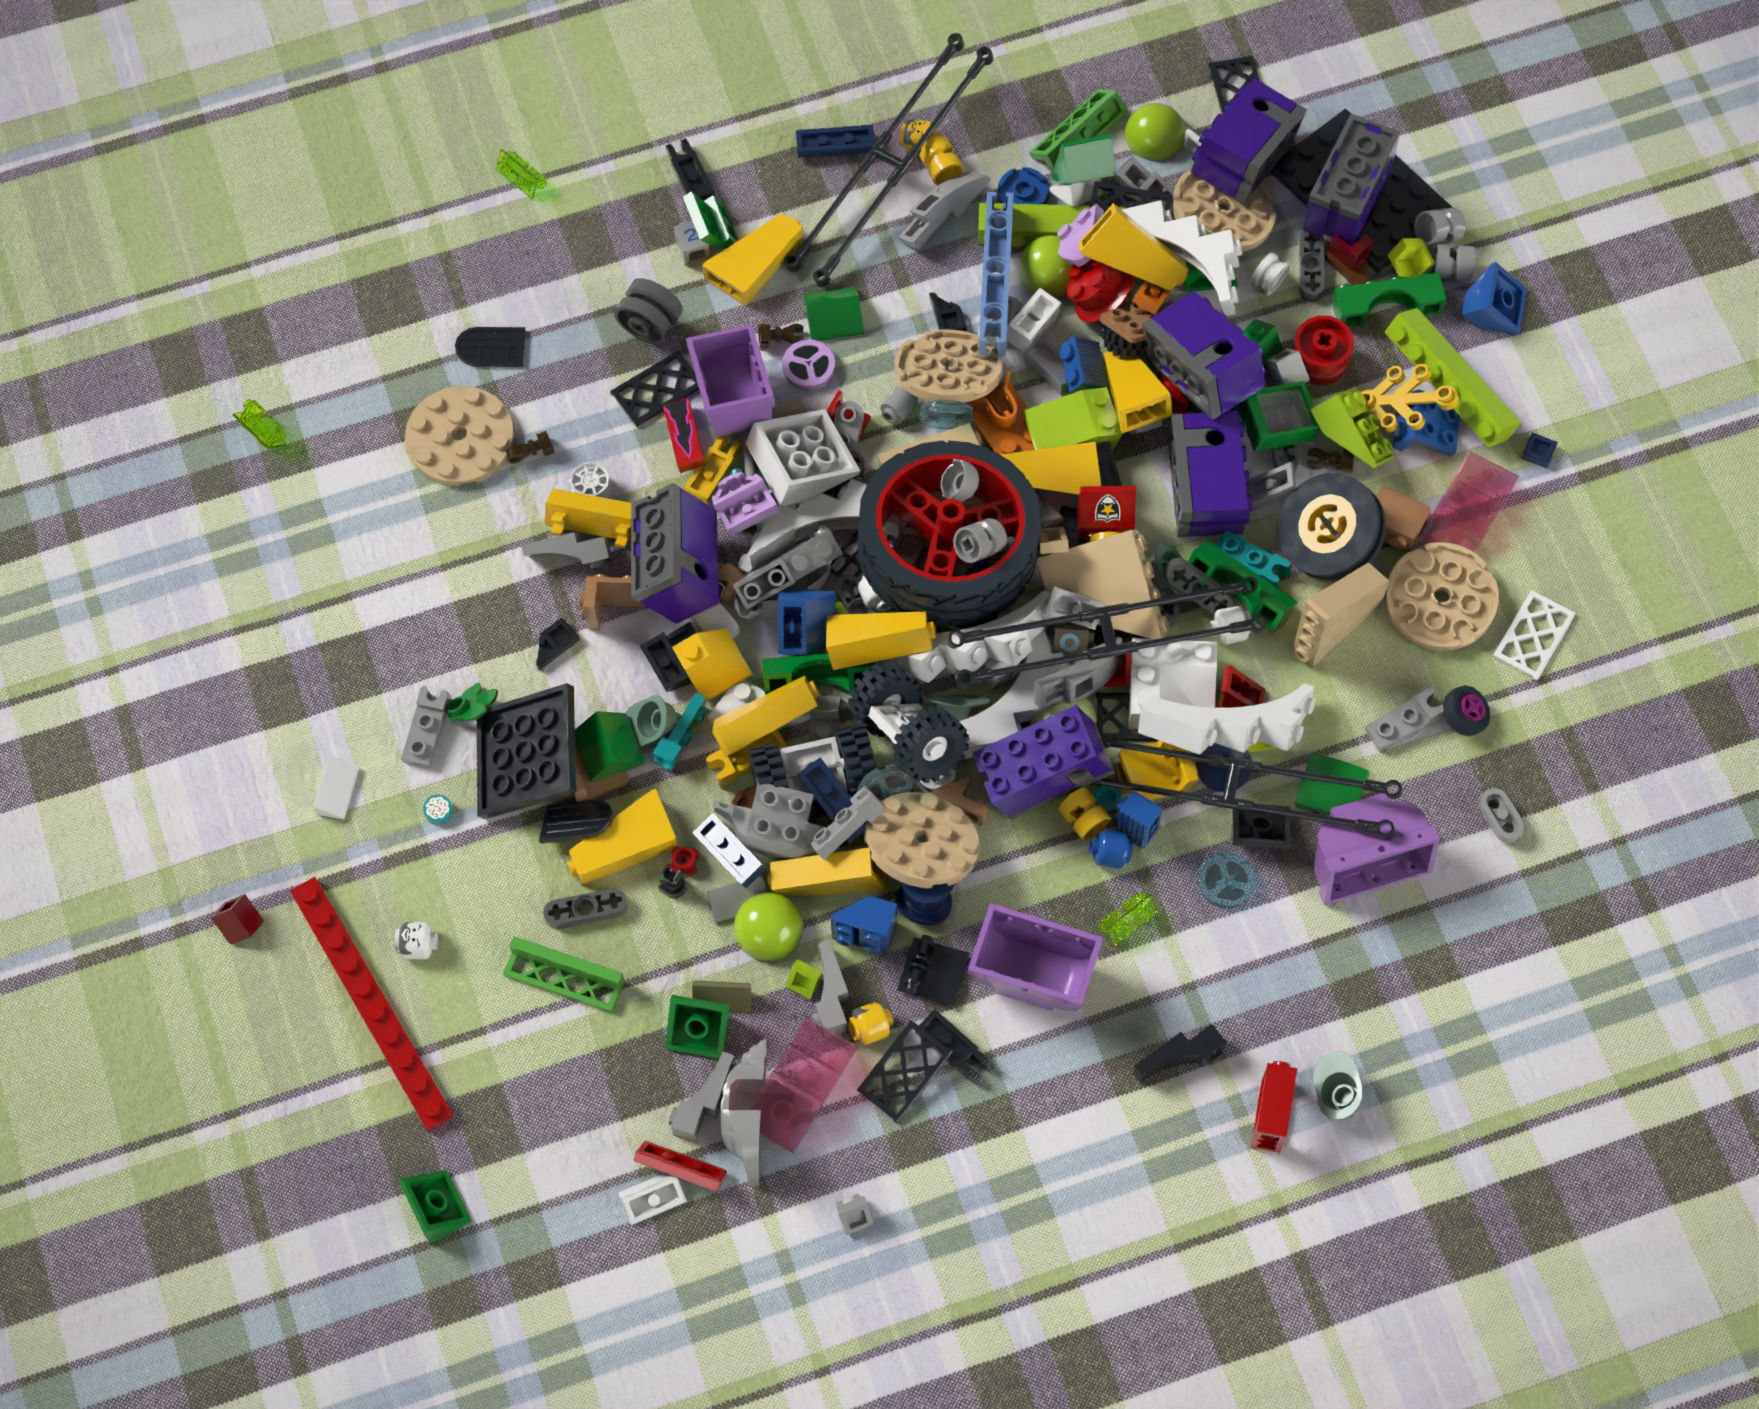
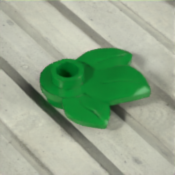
(471, 704)

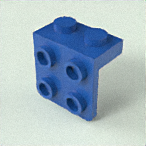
(1438, 432)

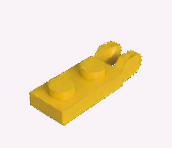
(706, 478)

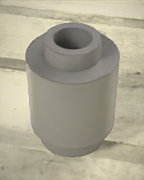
(898, 405)

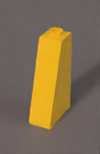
(1132, 249)
(754, 259)
(1135, 392)
(1059, 467)
(876, 637)
(764, 715)
(632, 838)
(837, 874)

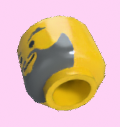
(913, 131)
(870, 1023)

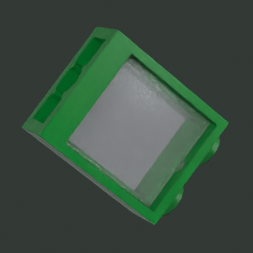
(1279, 416)

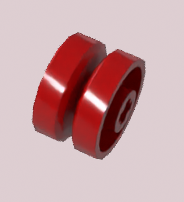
(1324, 348)

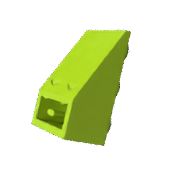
(1352, 426)

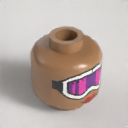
(727, 576)

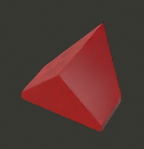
(1239, 690)

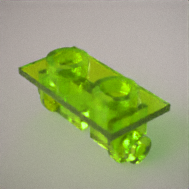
(516, 171)
(268, 432)
(1138, 911)

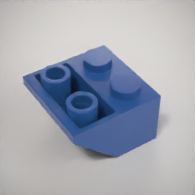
(803, 620)
(866, 924)

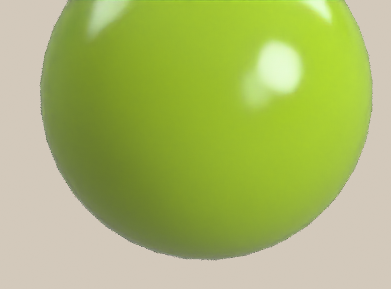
(1155, 132)
(1043, 267)
(768, 926)

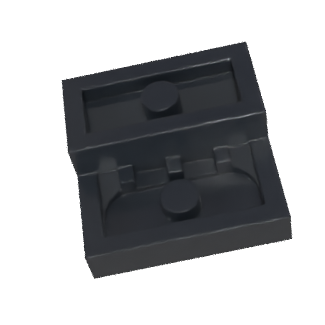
(664, 659)

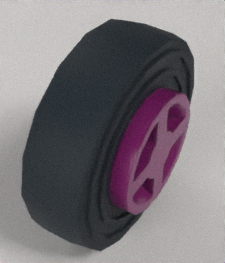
(1466, 710)

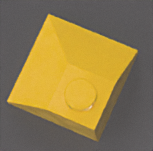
(712, 662)

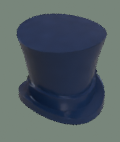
(925, 905)

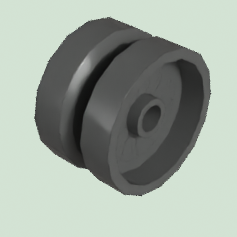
(648, 311)

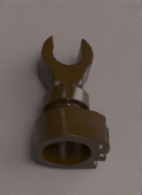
(766, 334)
(518, 452)
(1326, 459)

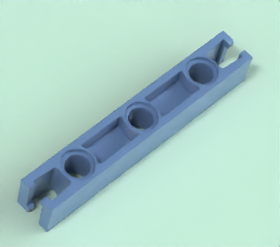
(996, 286)

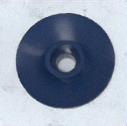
(1215, 776)

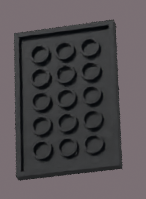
(1396, 206)

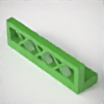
(1089, 120)
(566, 964)

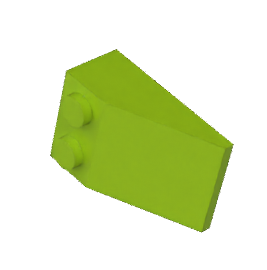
(1074, 420)

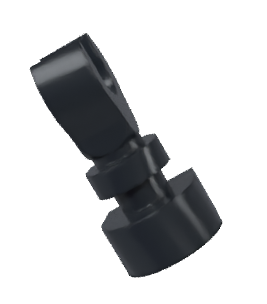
(673, 883)

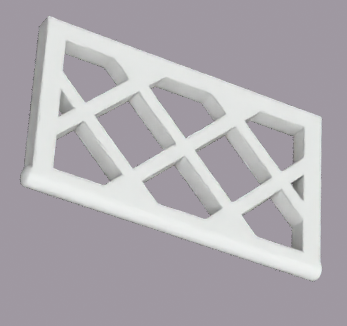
(1544, 655)

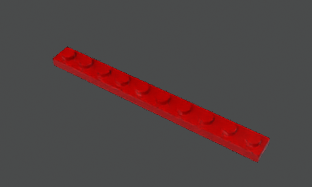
(371, 1004)

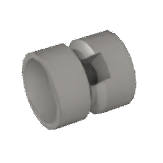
(1440, 226)
(1454, 262)
(979, 540)

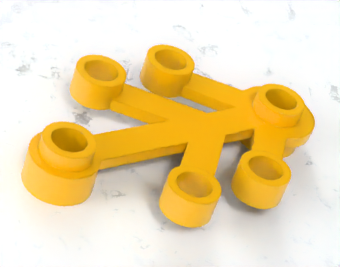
(1404, 397)

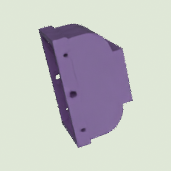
(731, 379)
(1352, 858)
(1034, 959)

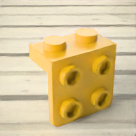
(1158, 770)

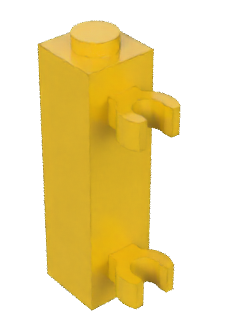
(588, 515)

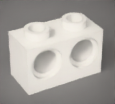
(1033, 321)

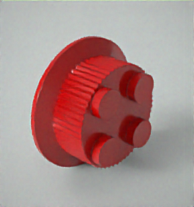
(1098, 289)

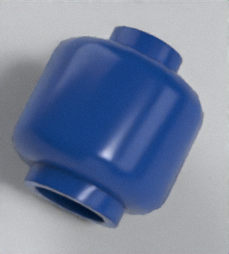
(1111, 849)

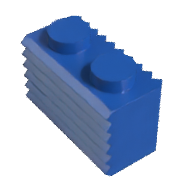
(1083, 364)
(1138, 818)

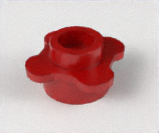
(680, 853)

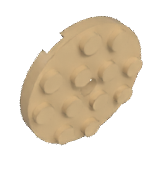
(1247, 221)
(923, 363)
(459, 461)
(1449, 623)
(949, 833)

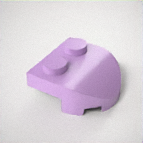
(1072, 234)
(743, 502)

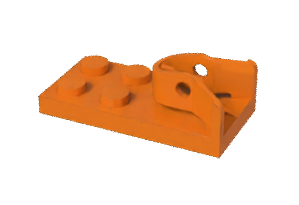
(1001, 419)

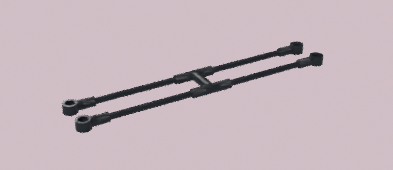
(877, 152)
(1111, 647)
(1235, 765)

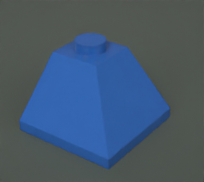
(1495, 301)

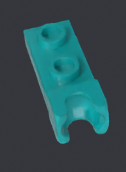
(1255, 558)
(670, 750)

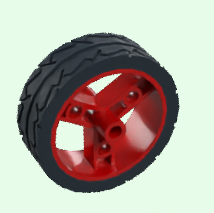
(903, 489)

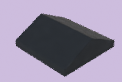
(1261, 829)

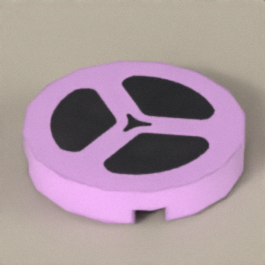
(808, 364)

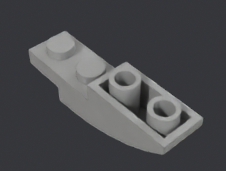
(946, 199)
(787, 568)
(1076, 680)

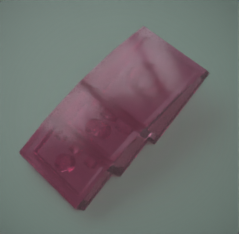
(1469, 504)
(801, 1083)

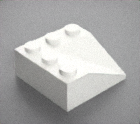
(800, 455)
(1173, 672)

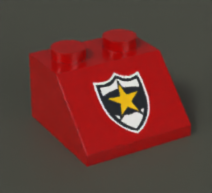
(1105, 510)

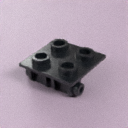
(933, 971)

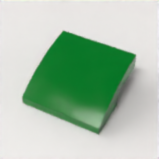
(711, 221)
(1323, 796)

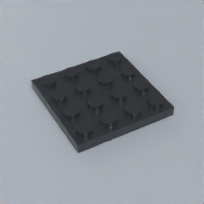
(526, 752)

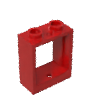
(1274, 1106)

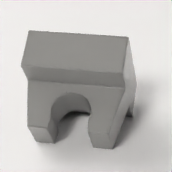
(854, 1214)

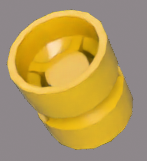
(940, 159)
(1086, 816)

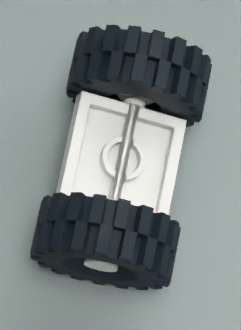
(923, 741)
(846, 755)

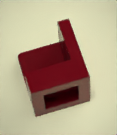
(1350, 255)
(237, 919)

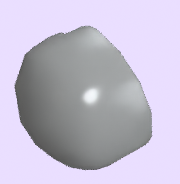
(959, 480)

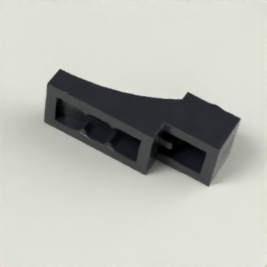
(1201, 1049)

